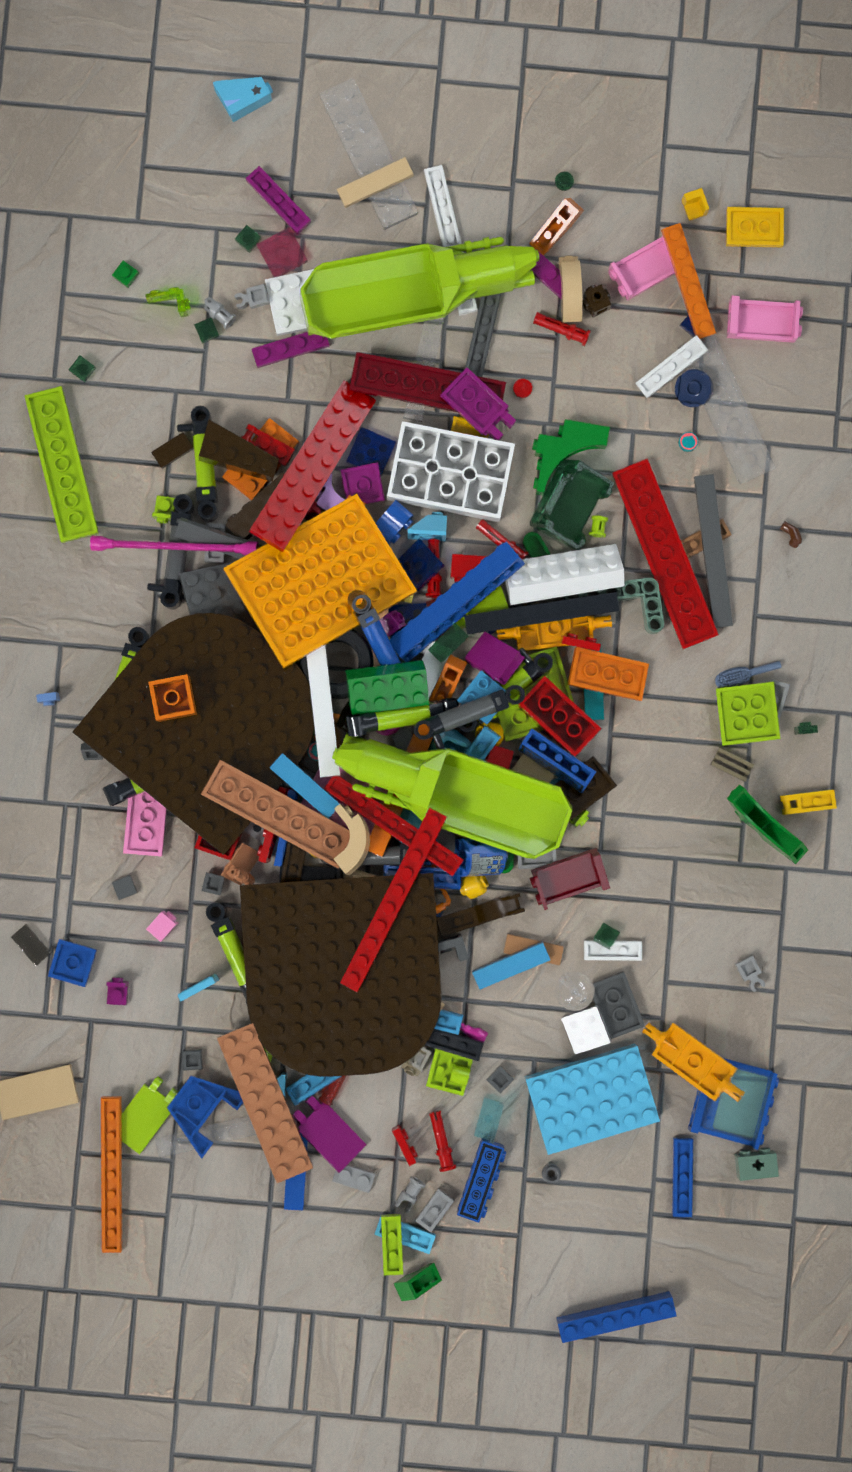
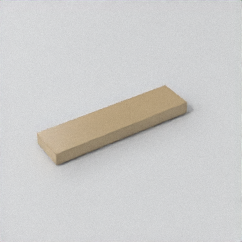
(375, 182)

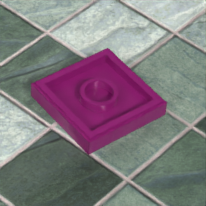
(365, 482)

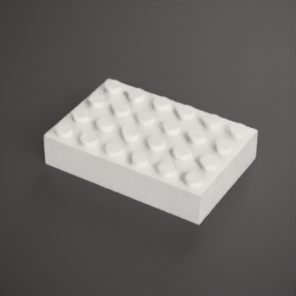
(450, 471)

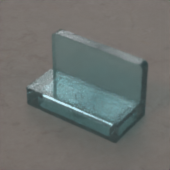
(488, 1119)

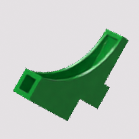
(574, 439)
(765, 825)

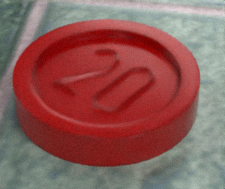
(522, 388)

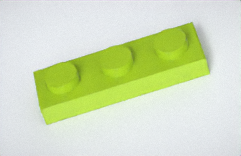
(392, 1244)

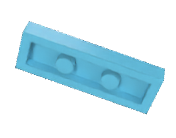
(413, 1237)

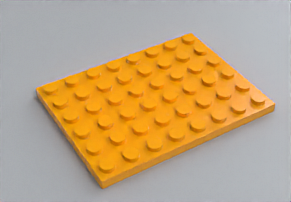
(304, 590)

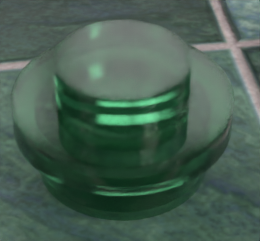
(564, 181)

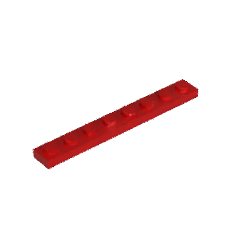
(390, 822)

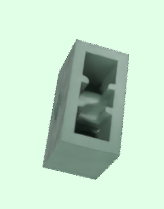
(765, 1169)

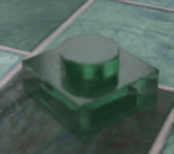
(248, 238)
(206, 330)
(82, 368)
(805, 728)
(606, 936)

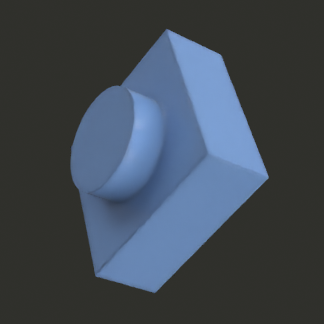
(48, 699)

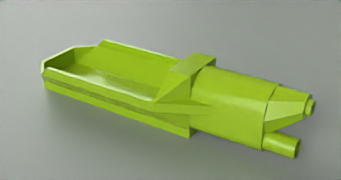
(409, 285)
(476, 795)

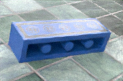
(556, 760)
(480, 1180)

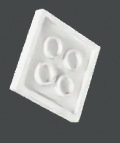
(286, 303)

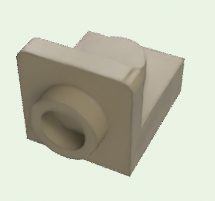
(416, 1064)

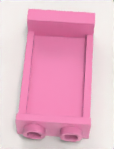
(642, 269)
(764, 320)

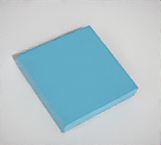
(198, 987)

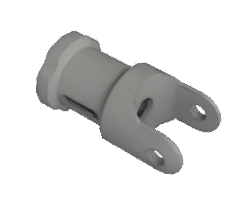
(218, 312)
(410, 1193)

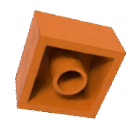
(172, 698)

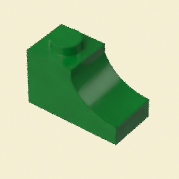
(418, 1282)

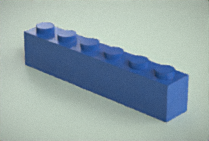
(616, 1317)

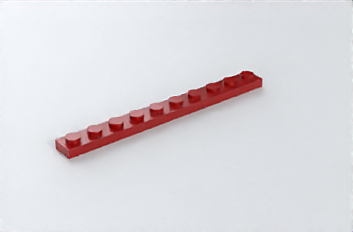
(393, 899)

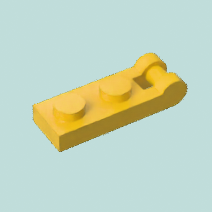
(809, 802)

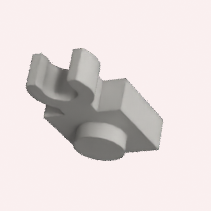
(255, 297)
(749, 970)

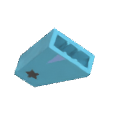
(243, 95)

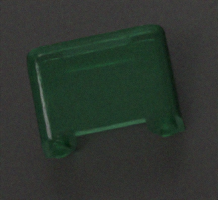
(570, 502)

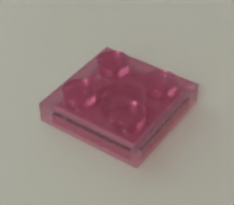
(282, 253)

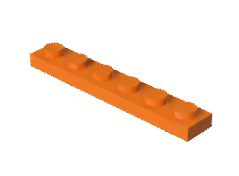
(688, 281)

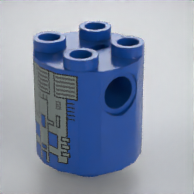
(479, 858)

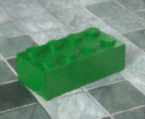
(387, 687)

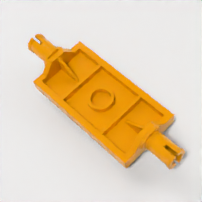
(549, 634)
(694, 1061)

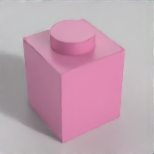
(162, 925)

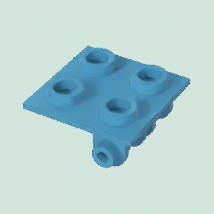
(479, 687)

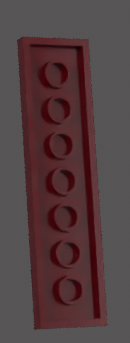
(407, 381)

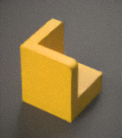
(695, 204)

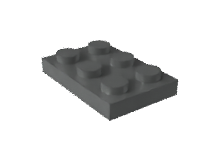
(617, 1005)

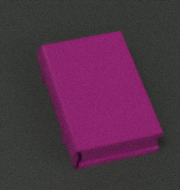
(494, 658)

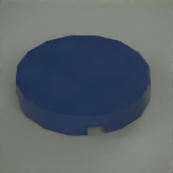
(693, 388)

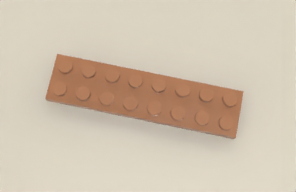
(276, 812)
(265, 1103)

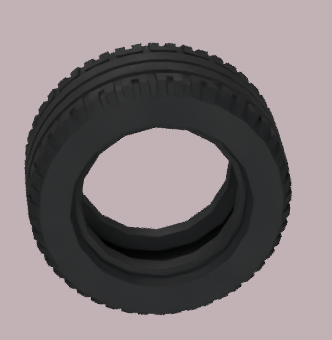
(365, 660)

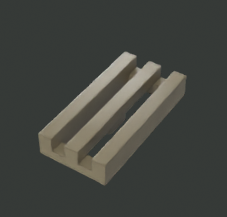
(746, 771)

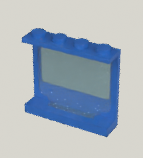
(739, 1120)

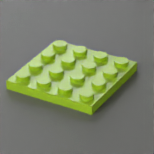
(516, 721)

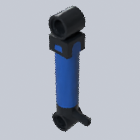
(372, 628)

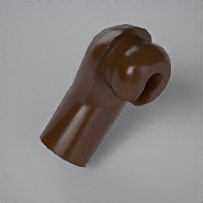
(794, 533)

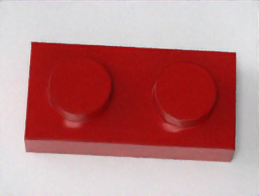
(588, 643)
(409, 1152)

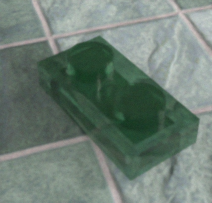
(448, 643)

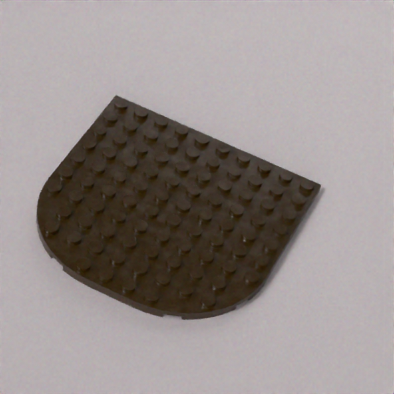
(244, 717)
(297, 953)

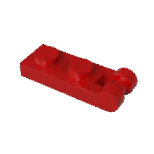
(269, 444)

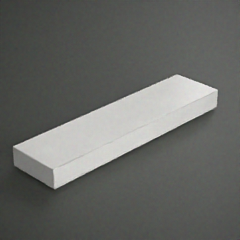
(671, 366)

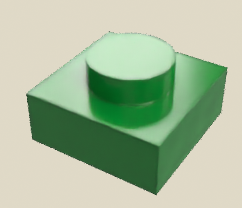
(125, 274)

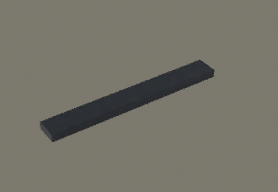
(541, 613)

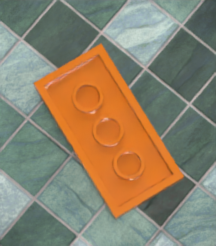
(250, 485)
(608, 674)

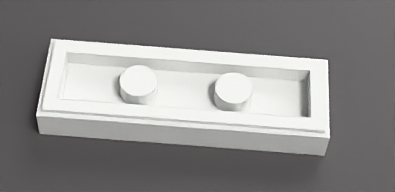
(620, 951)

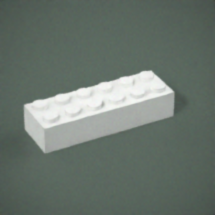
(566, 574)

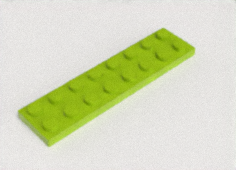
(61, 464)

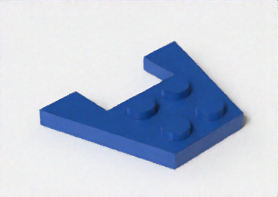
(195, 1104)

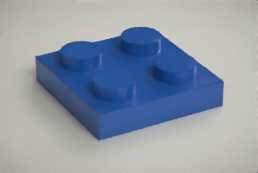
(72, 963)

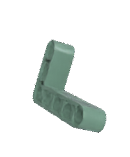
(645, 596)

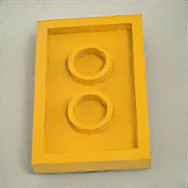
(754, 227)

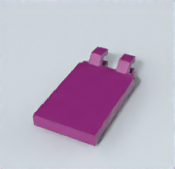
(478, 404)
(329, 1134)

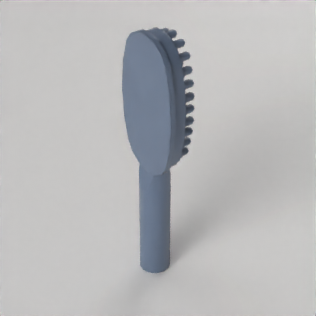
(740, 675)

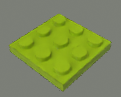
(748, 713)

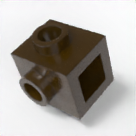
(596, 300)

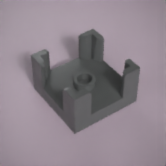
(456, 941)

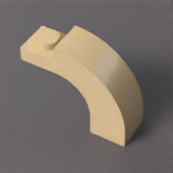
(571, 288)
(359, 842)

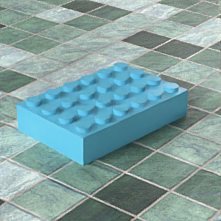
(592, 1098)

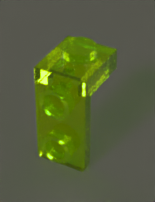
(173, 293)

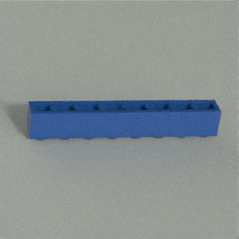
(456, 602)

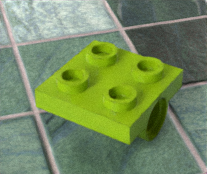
(449, 1072)

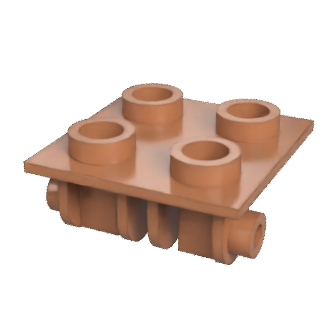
(241, 864)

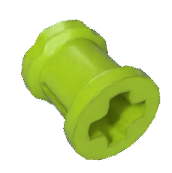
(598, 526)

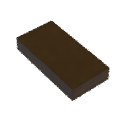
(172, 450)

